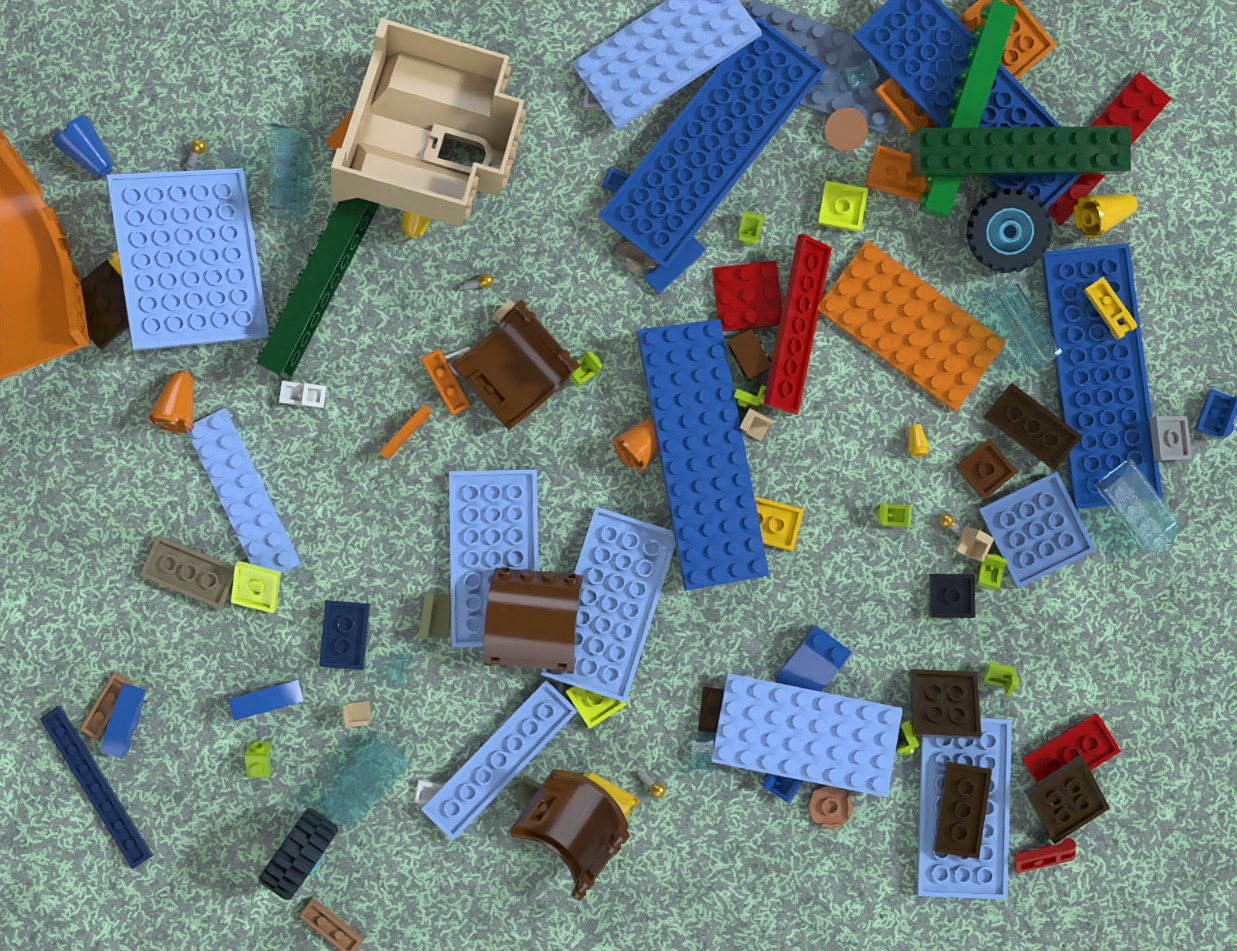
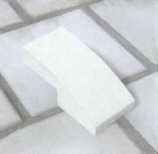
(302, 394)

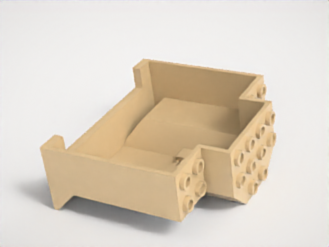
(420, 93)

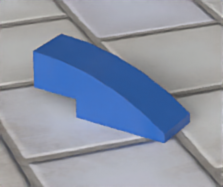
(266, 700)
(123, 721)

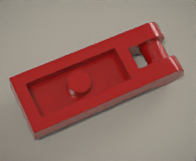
(1045, 856)

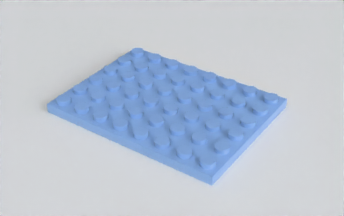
(187, 258)

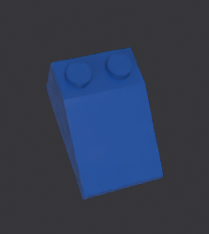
(813, 661)

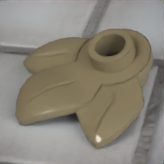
(633, 257)

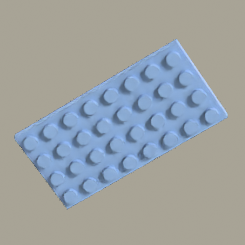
(663, 54)
(489, 528)
(622, 581)
(807, 735)
(959, 875)

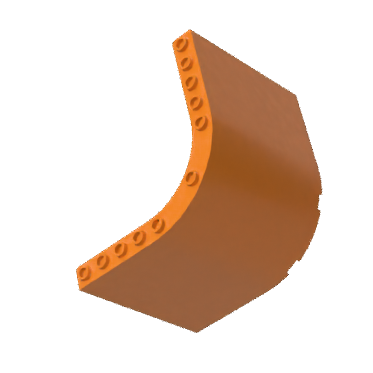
(38, 281)

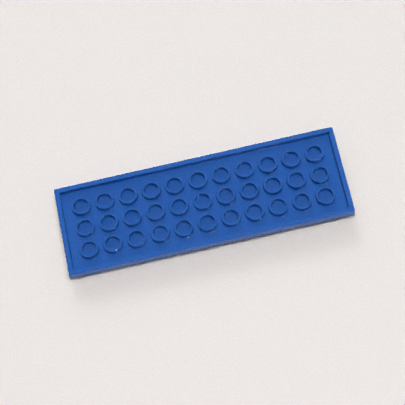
(924, 52)
(711, 145)
(1098, 376)
(702, 454)

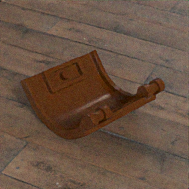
(516, 367)
(532, 619)
(576, 823)

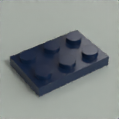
(344, 635)

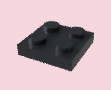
(952, 595)

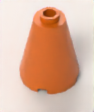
(175, 404)
(637, 445)

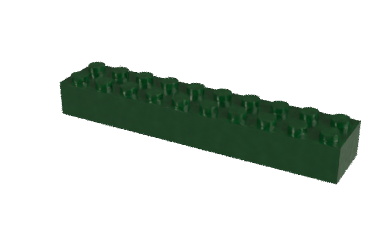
(1020, 151)
(316, 286)

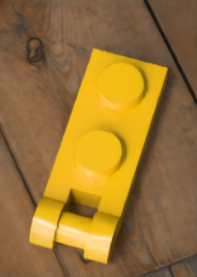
(1110, 308)

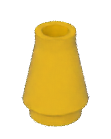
(917, 442)

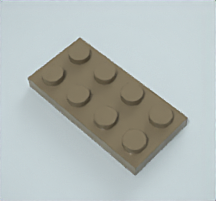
(189, 572)

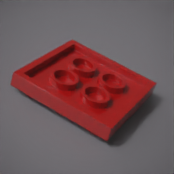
(747, 295)

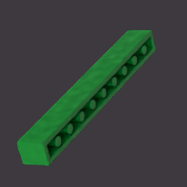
(971, 95)

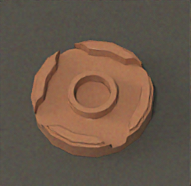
(846, 129)
(825, 810)

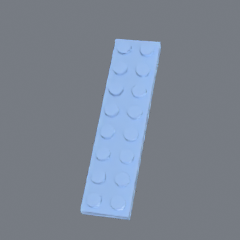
(242, 493)
(499, 760)

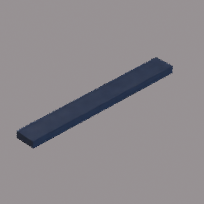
(96, 787)

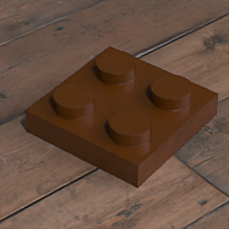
(986, 469)

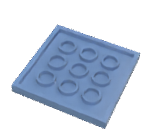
(1036, 529)

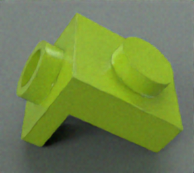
(750, 228)
(589, 368)
(746, 399)
(894, 515)
(990, 572)
(1002, 676)
(910, 740)
(258, 759)

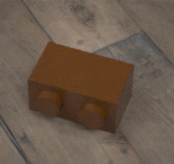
(749, 354)

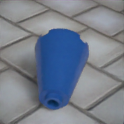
(84, 146)

